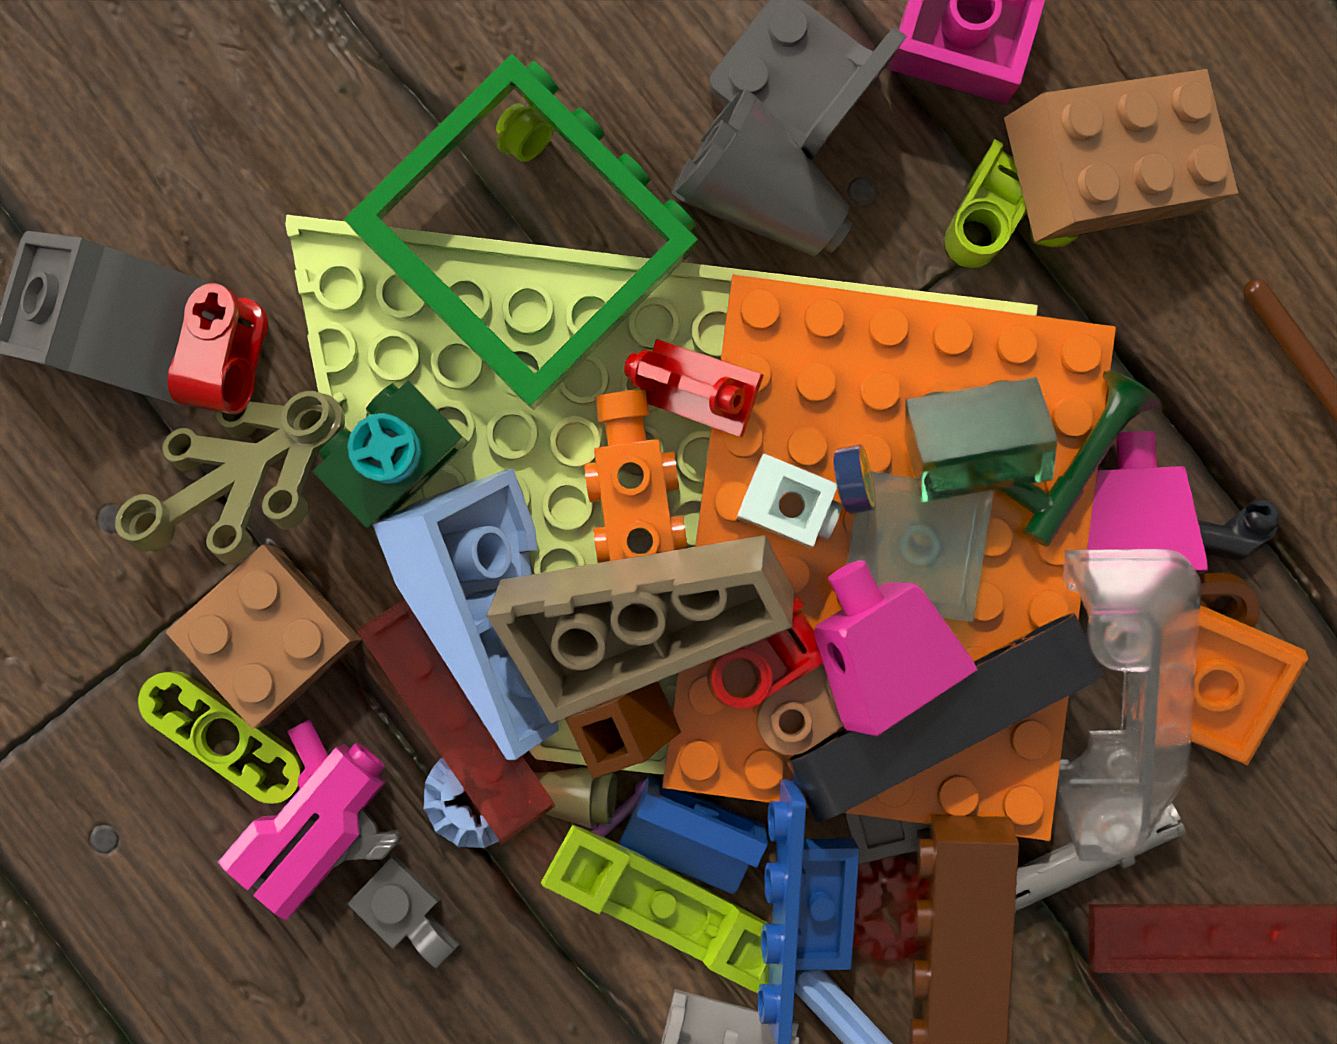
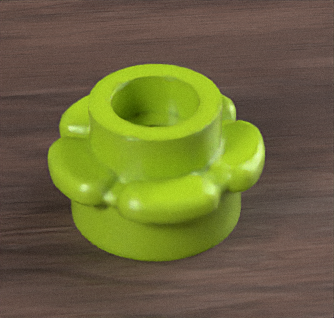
(522, 132)

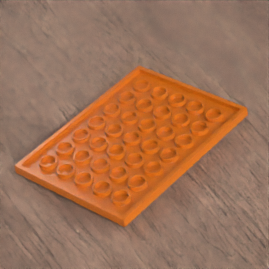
(839, 380)

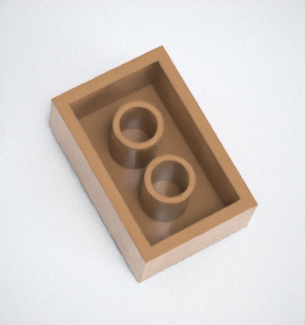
(1120, 154)

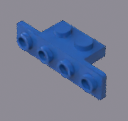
(812, 907)

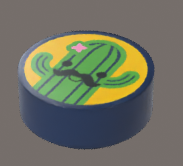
(854, 479)

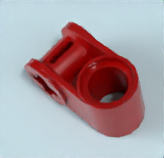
(217, 357)
(773, 659)

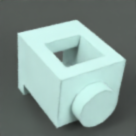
(777, 478)

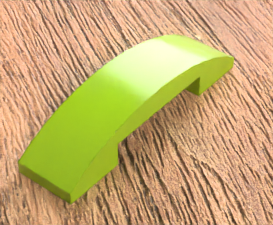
(660, 903)

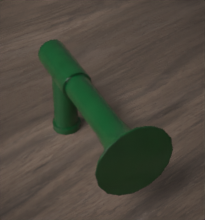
(1051, 509)

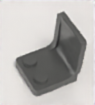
(802, 70)
(94, 312)

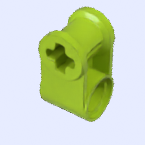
(994, 201)

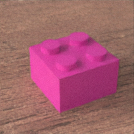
(968, 44)

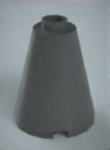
(763, 181)

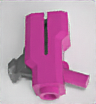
(316, 830)

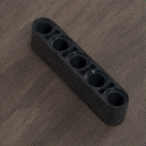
(998, 694)

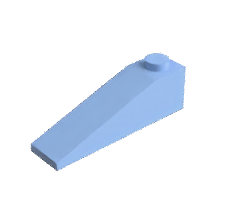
(448, 566)

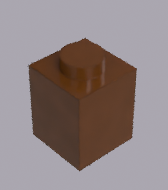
(624, 730)

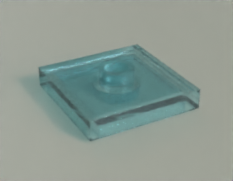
(924, 542)

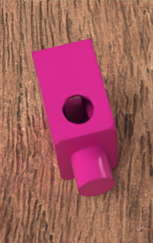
(1145, 504)
(886, 650)

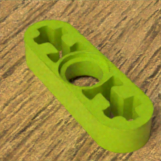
(192, 697)

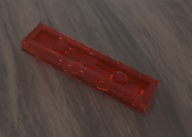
(500, 788)
(1213, 938)

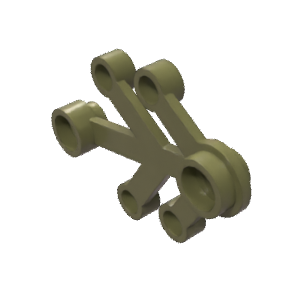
(243, 467)

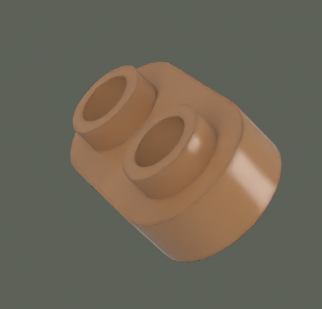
(817, 705)

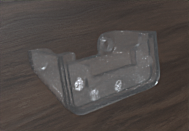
(1147, 625)

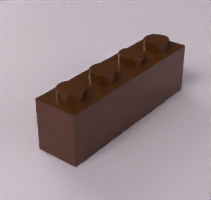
(965, 930)

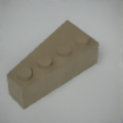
(637, 619)

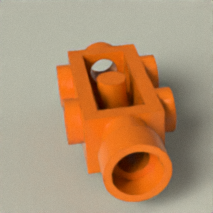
(636, 507)

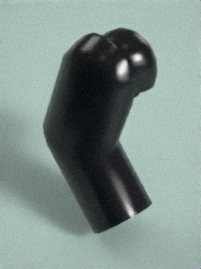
(1242, 533)

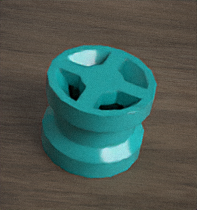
(369, 441)

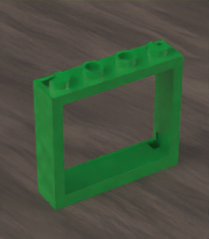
(584, 137)

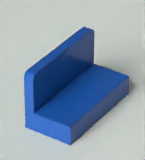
(694, 835)

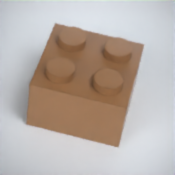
(263, 636)

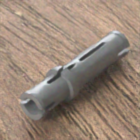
(1063, 869)

